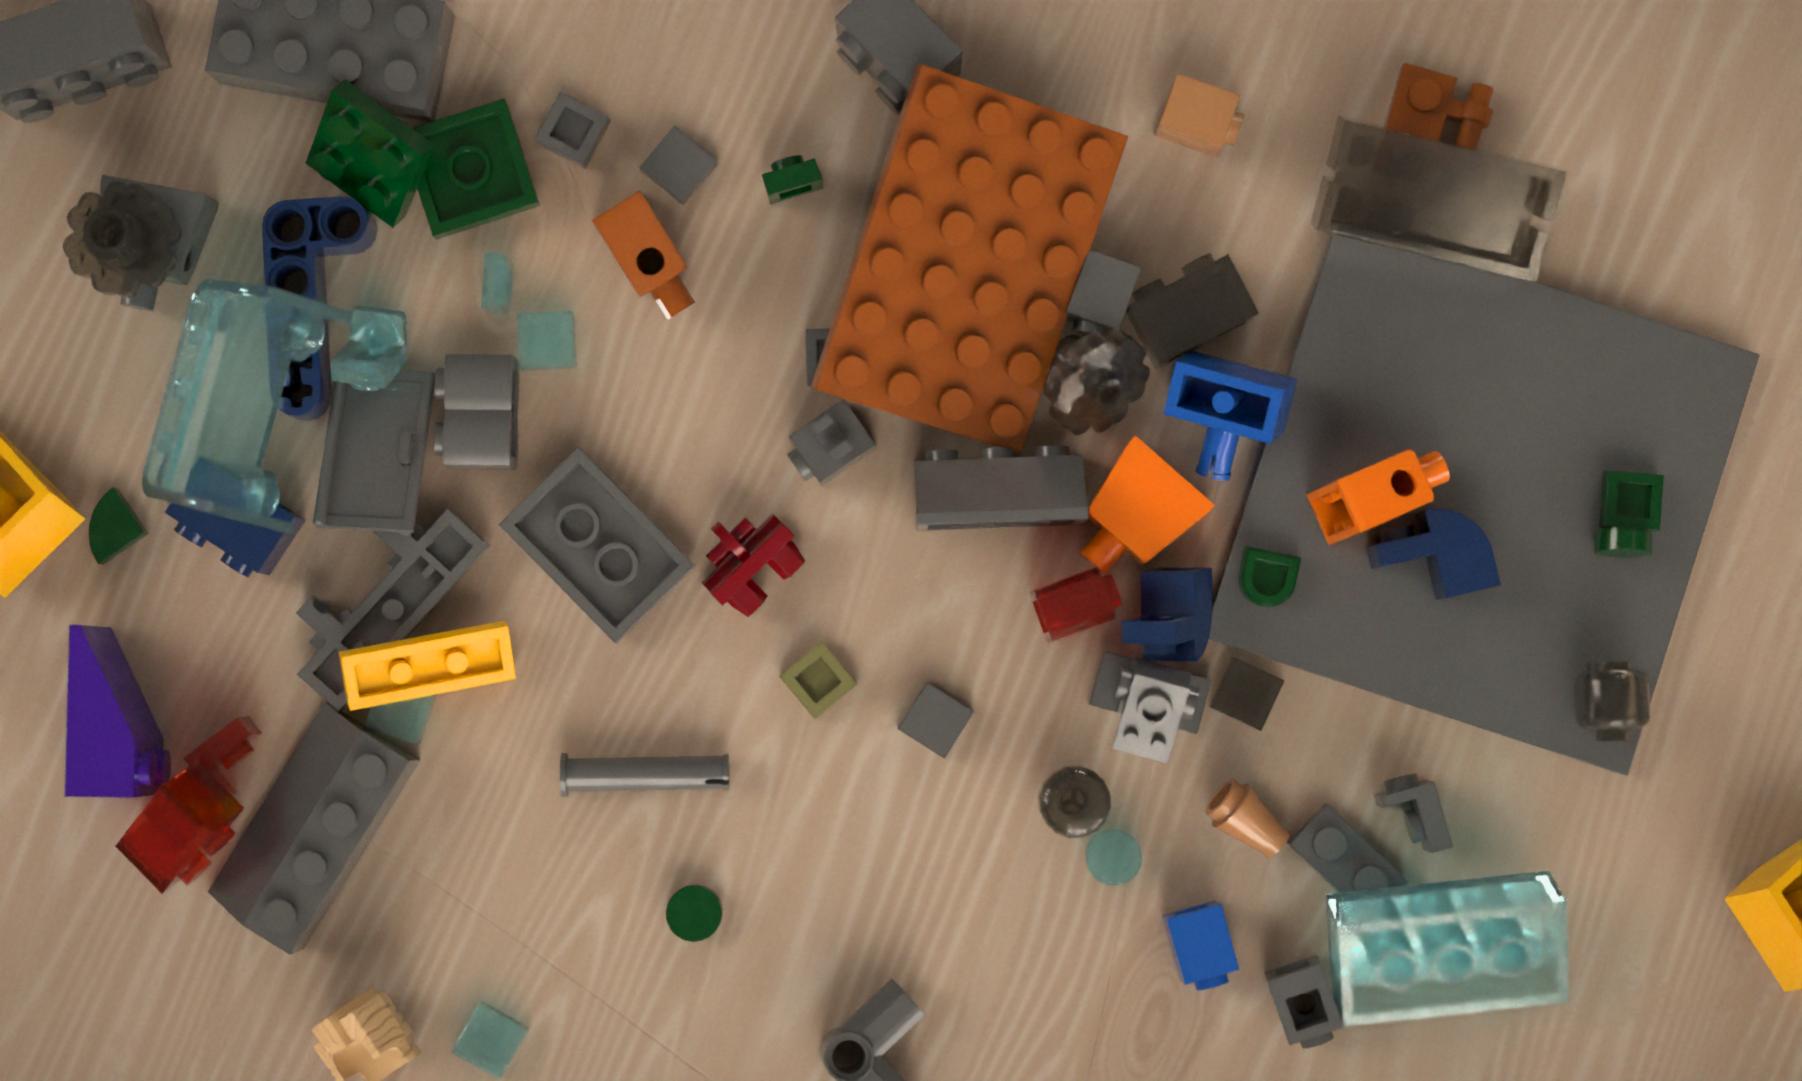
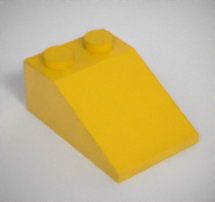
(32, 516)
(1771, 914)

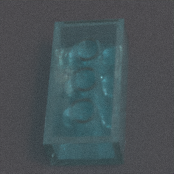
(1447, 948)

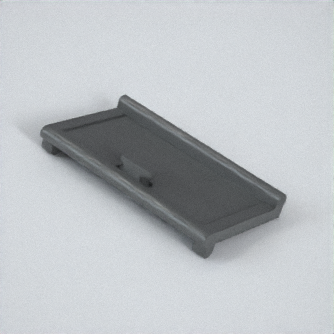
(365, 453)

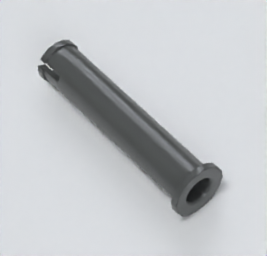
(643, 773)

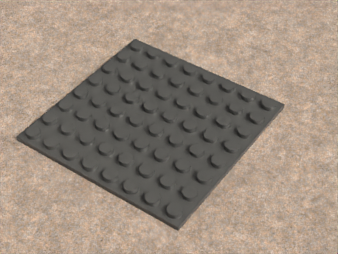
(1528, 410)

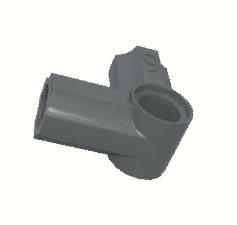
(876, 1028)

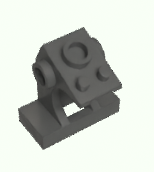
(1151, 703)

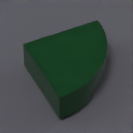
(113, 527)

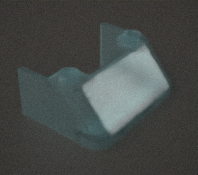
(227, 397)

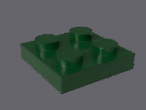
(369, 153)
(474, 170)

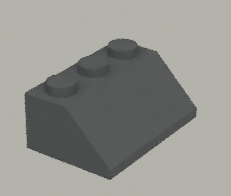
(1000, 489)

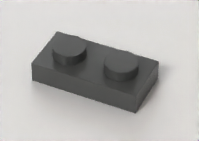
(1342, 854)

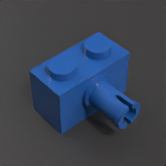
(1231, 403)

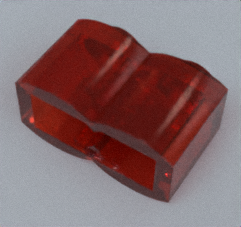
(1075, 603)

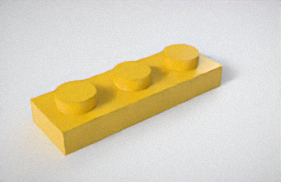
(427, 665)

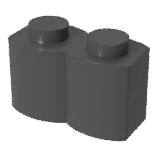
(479, 411)

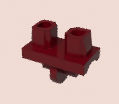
(751, 551)

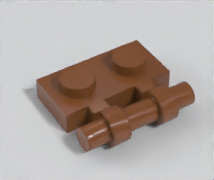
(1425, 101)

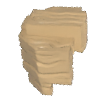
(365, 1038)

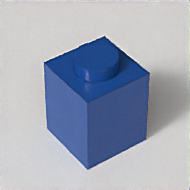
(1201, 945)

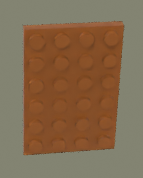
(968, 259)

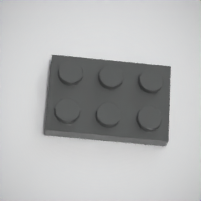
(597, 545)

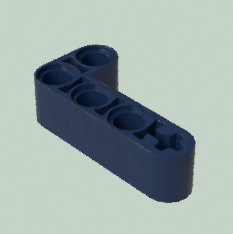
(308, 255)

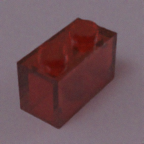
(180, 827)

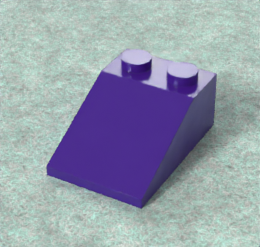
(109, 727)

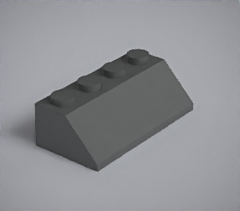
(312, 829)

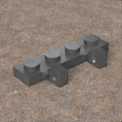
(421, 576)

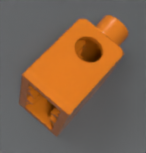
(1377, 493)
(1140, 508)

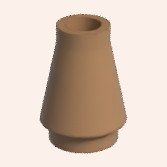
(1244, 816)

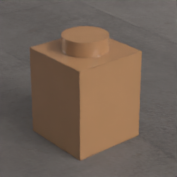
(1200, 116)

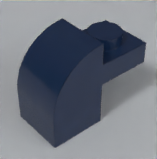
(1454, 548)
(1173, 614)

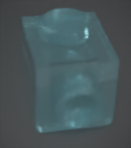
(374, 351)

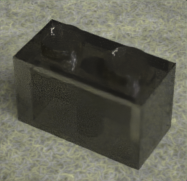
(1190, 310)

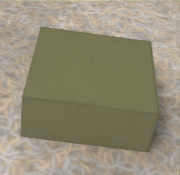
(818, 680)

